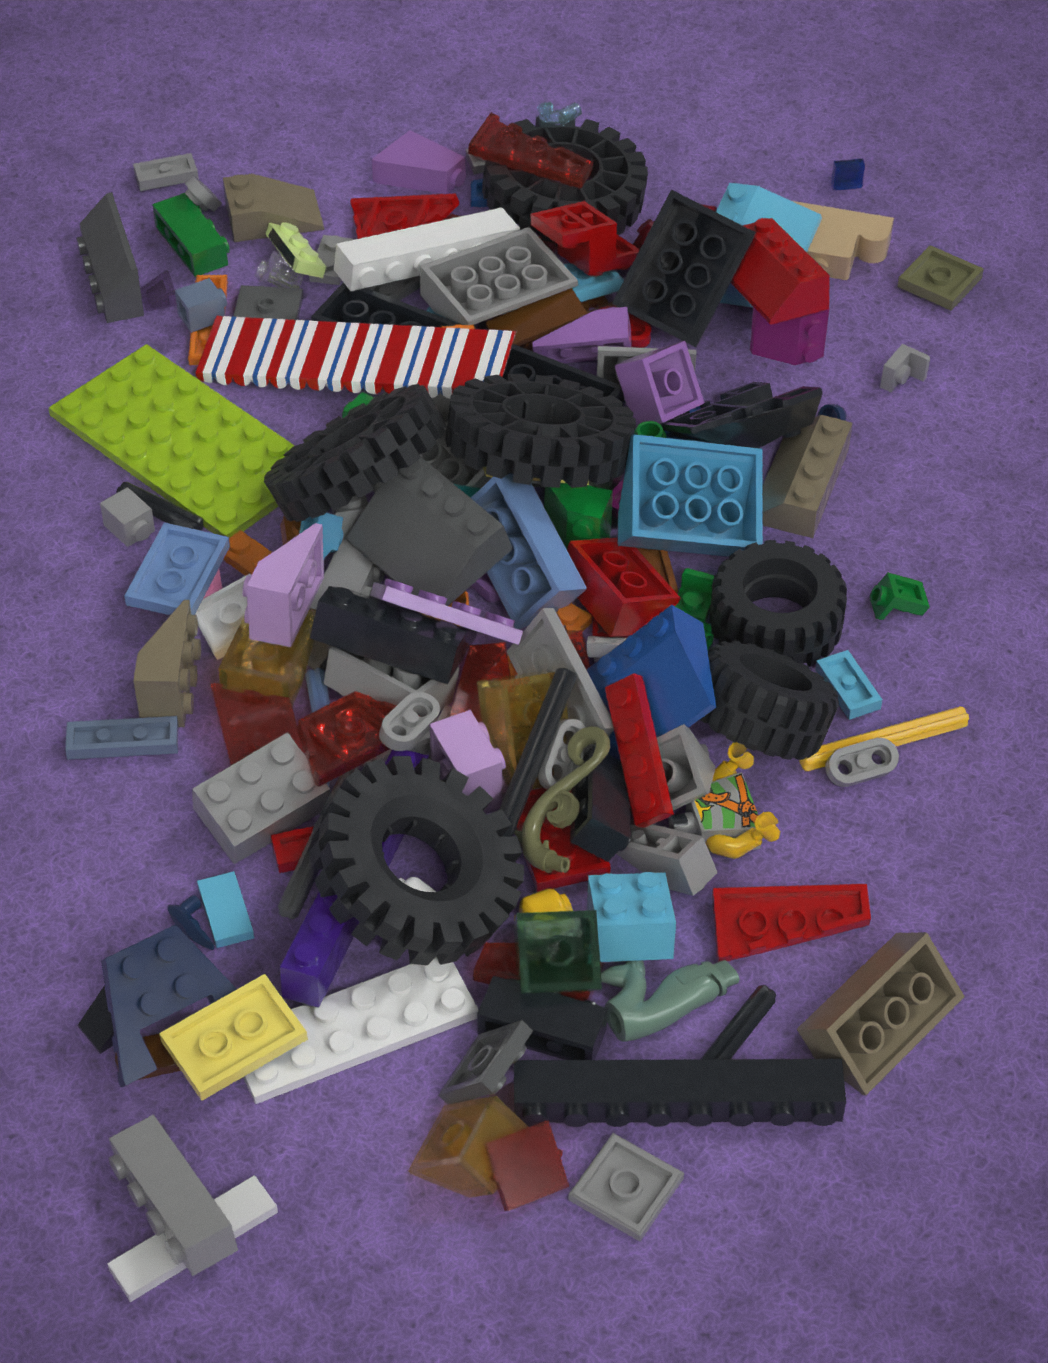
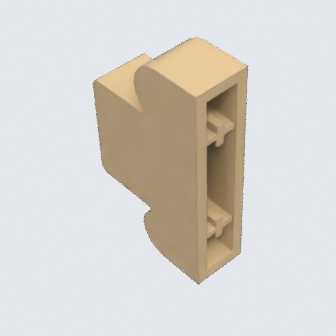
(848, 235)

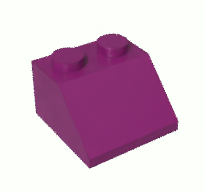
(792, 340)

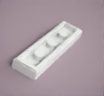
(150, 1261)

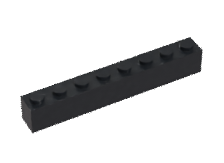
(680, 1091)

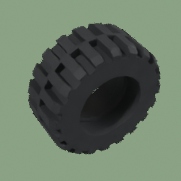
(784, 573)
(769, 701)

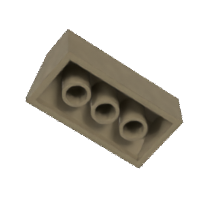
(805, 476)
(883, 1010)

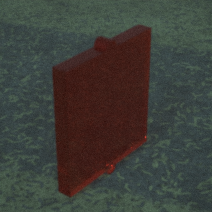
(526, 1165)

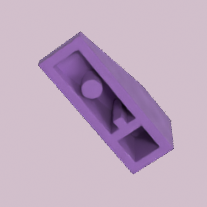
(581, 338)

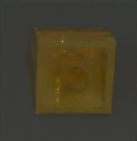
(455, 1145)

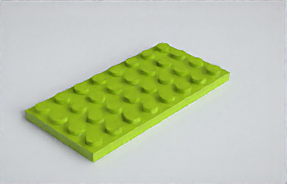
(178, 439)

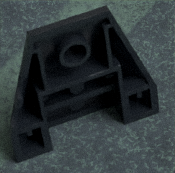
(749, 416)

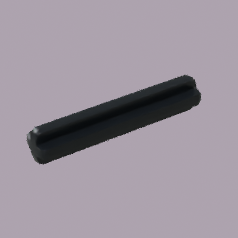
(166, 510)
(742, 1024)

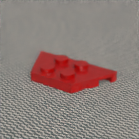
(395, 213)

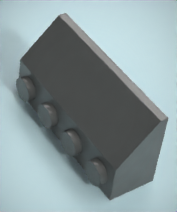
(110, 262)

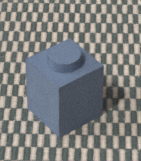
(200, 304)

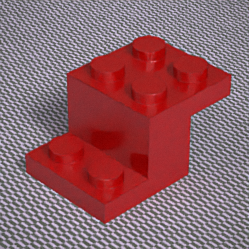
(586, 238)

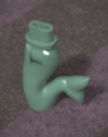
(674, 998)

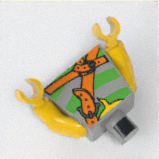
(728, 813)

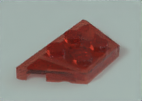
(252, 720)
(343, 735)

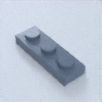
(122, 737)

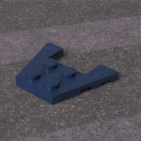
(150, 984)

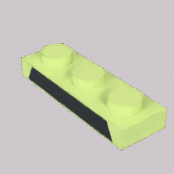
(295, 249)

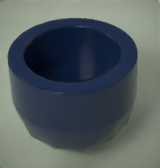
(833, 411)

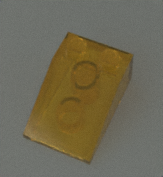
(267, 666)
(509, 712)

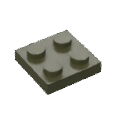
(940, 277)

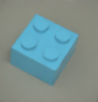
(633, 916)

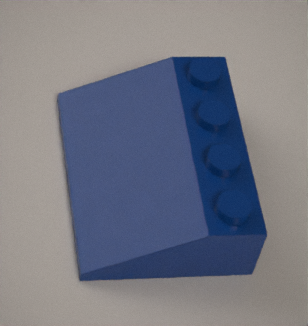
(674, 668)

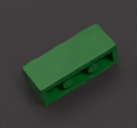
(191, 234)

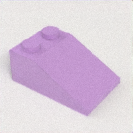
(284, 588)

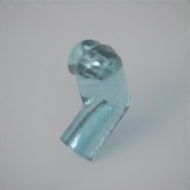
(561, 116)

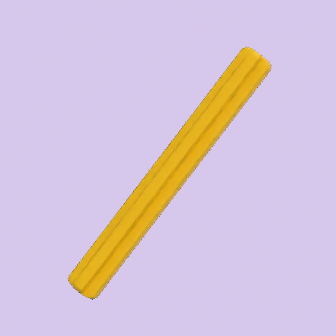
(898, 734)

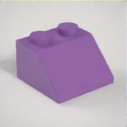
(660, 384)

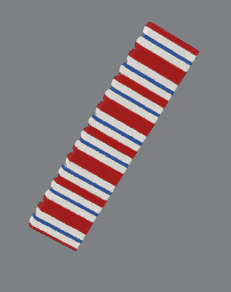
(350, 355)

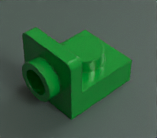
(695, 593)
(898, 593)

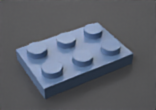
(177, 569)

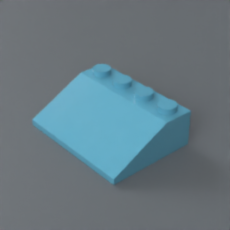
(749, 203)

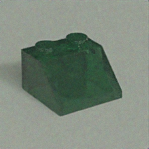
(557, 951)

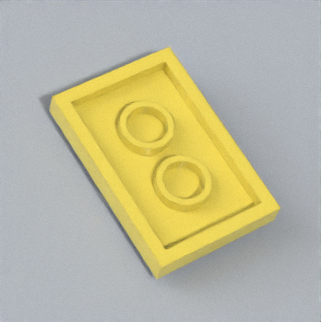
(233, 1036)

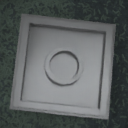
(626, 1187)

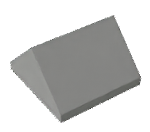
(685, 766)

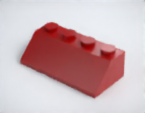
(780, 275)

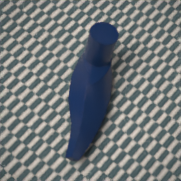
(187, 924)

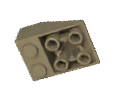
(166, 667)

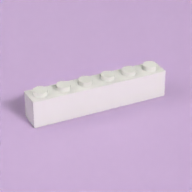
(402, 252)

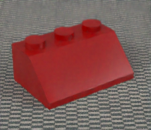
(620, 585)

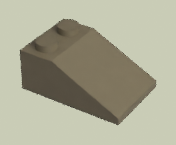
(259, 200)

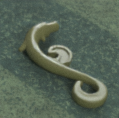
(559, 796)

